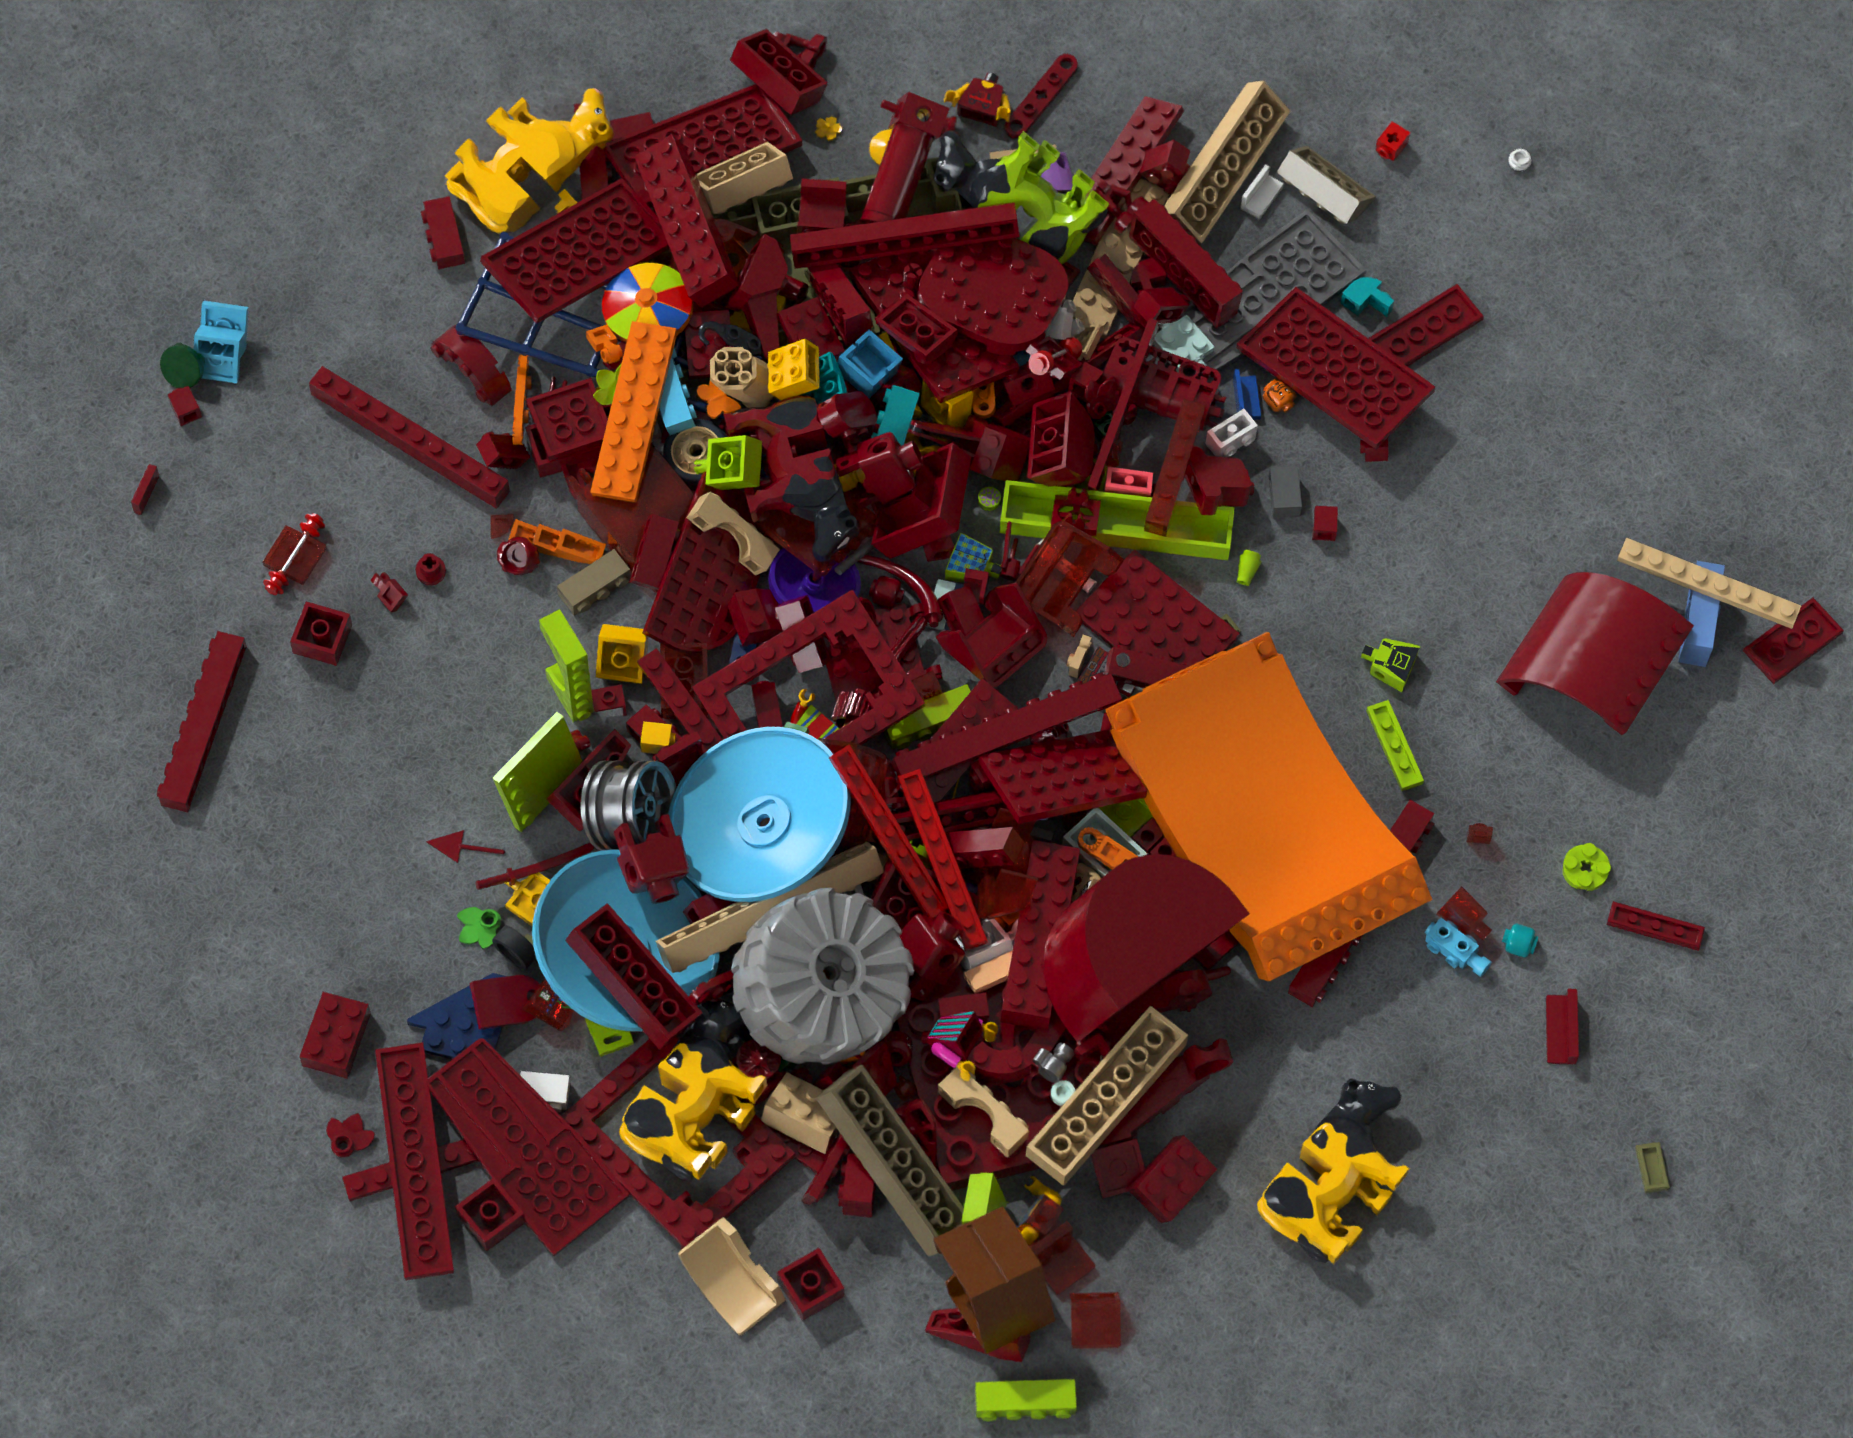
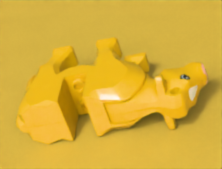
(534, 144)

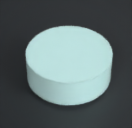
(1062, 1092)

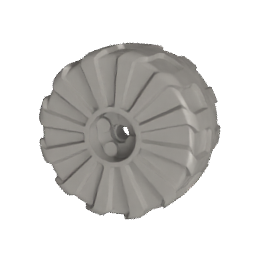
(783, 982)

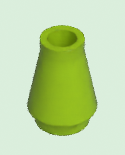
(1248, 566)

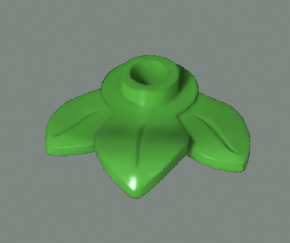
(475, 927)

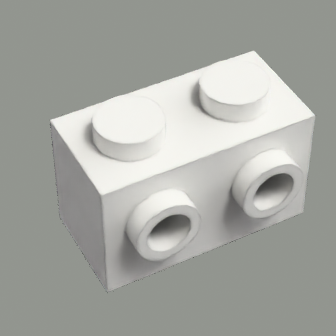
(1231, 434)

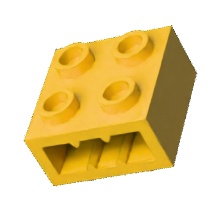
(793, 369)

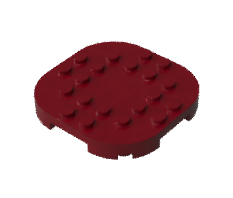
(995, 292)

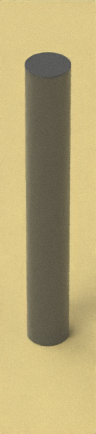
(853, 558)

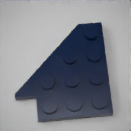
(453, 1025)

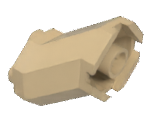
(741, 376)

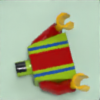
(812, 718)

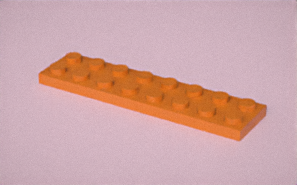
(634, 411)

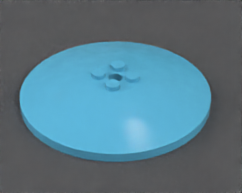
(739, 784)
(577, 894)

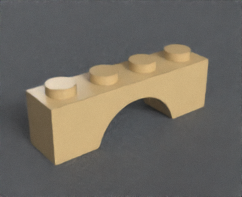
(754, 549)
(1007, 1131)

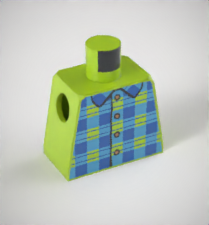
(971, 555)

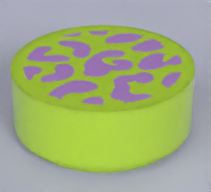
(989, 498)

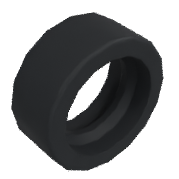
(514, 947)

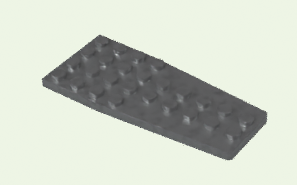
(1294, 256)

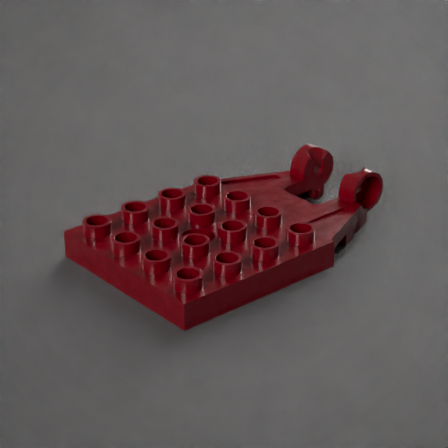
(966, 1131)

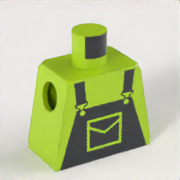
(1392, 661)

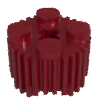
(849, 707)

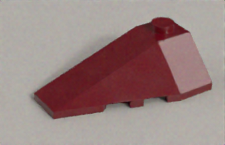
(952, 1327)

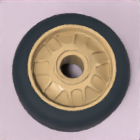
(681, 446)

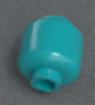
(1520, 940)

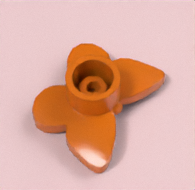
(717, 400)

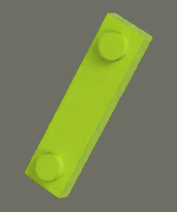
(1395, 745)

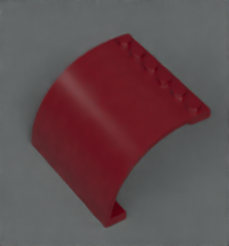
(1599, 646)

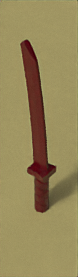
(510, 876)

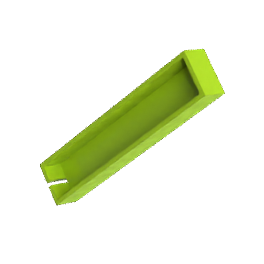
(1121, 521)

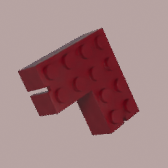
(932, 507)

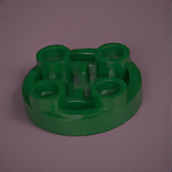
(182, 366)

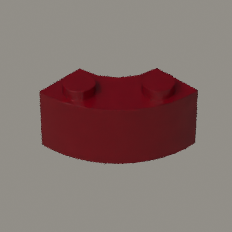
(999, 1065)

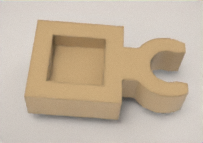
(1076, 660)

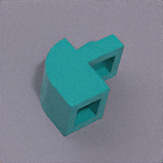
(1366, 292)

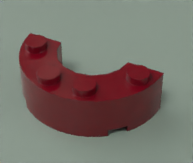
(474, 362)

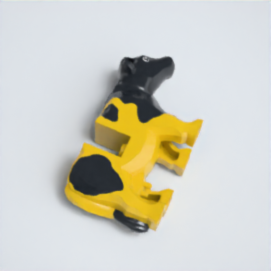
(707, 1085)
(1349, 1166)

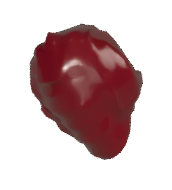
(518, 556)

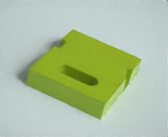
(601, 1034)

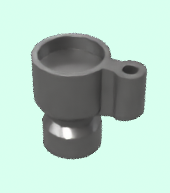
(1053, 1066)

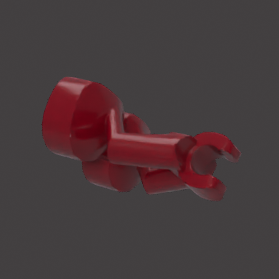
(814, 50)
(1124, 219)

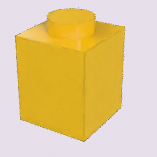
(656, 736)

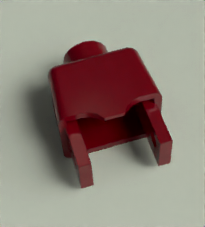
(886, 468)
(655, 863)
(932, 950)

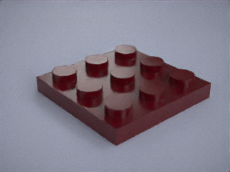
(568, 419)

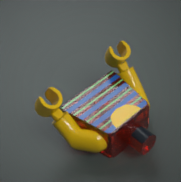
(1041, 1214)

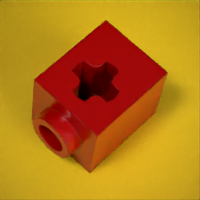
(1392, 141)

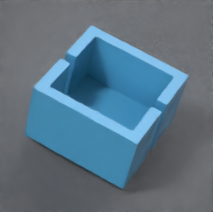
(871, 363)

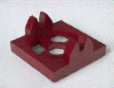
(1077, 501)

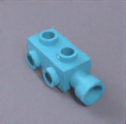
(1449, 943)

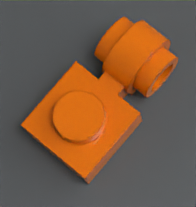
(605, 341)

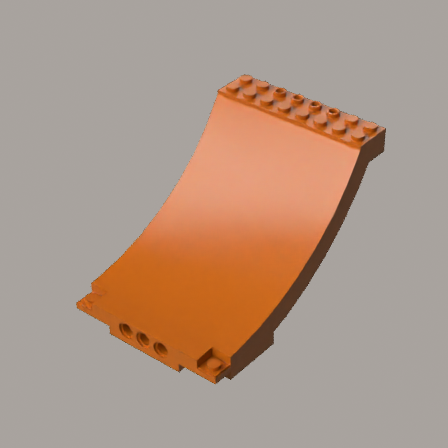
(1265, 806)

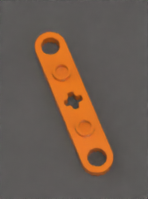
(523, 384)
(1105, 848)

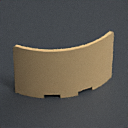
(730, 1278)

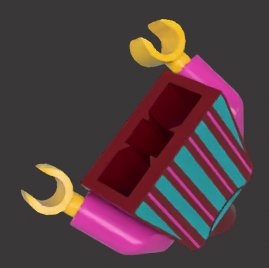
(955, 1037)

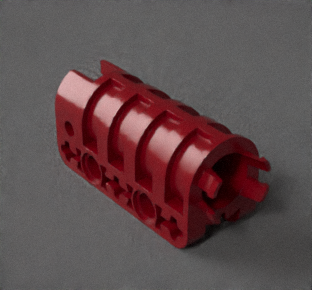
(1164, 388)

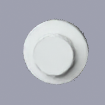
(1519, 159)

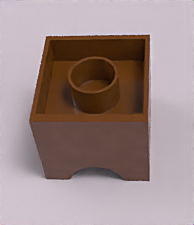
(995, 1280)

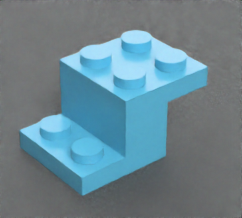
(222, 340)

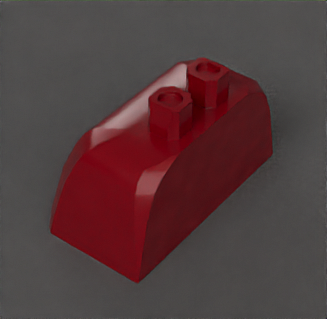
(1061, 442)

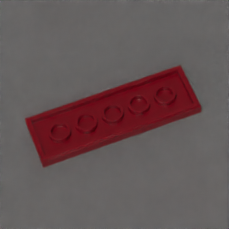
(1429, 326)

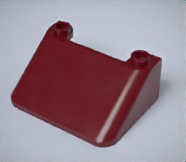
(1001, 640)

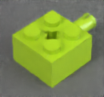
(732, 462)

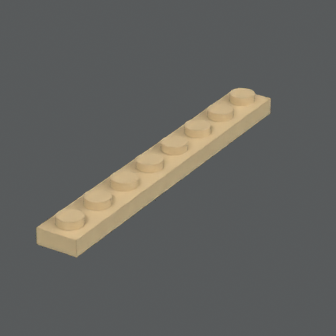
(1709, 583)

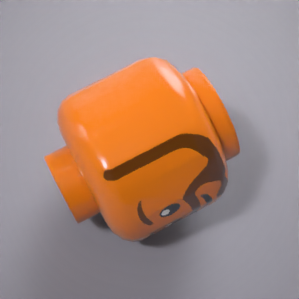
(1279, 396)

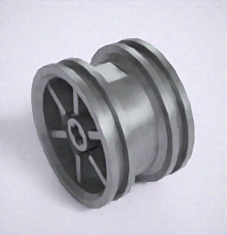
(625, 794)

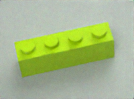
(927, 720)
(1025, 1398)

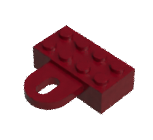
(567, 464)

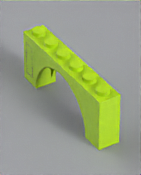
(571, 673)

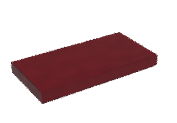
(1784, 648)

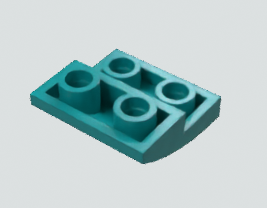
(830, 379)

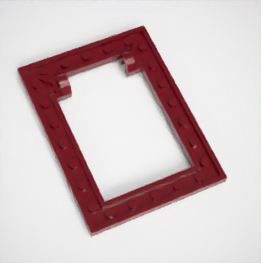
(845, 615)
(680, 1217)

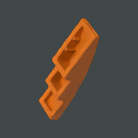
(560, 544)

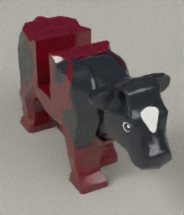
(801, 484)

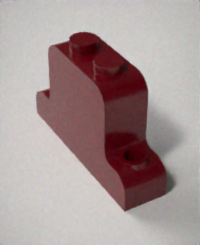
(1217, 482)

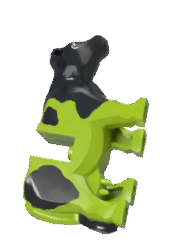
(1059, 218)

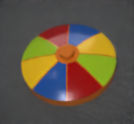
(646, 295)

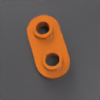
(984, 398)

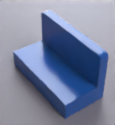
(1246, 394)

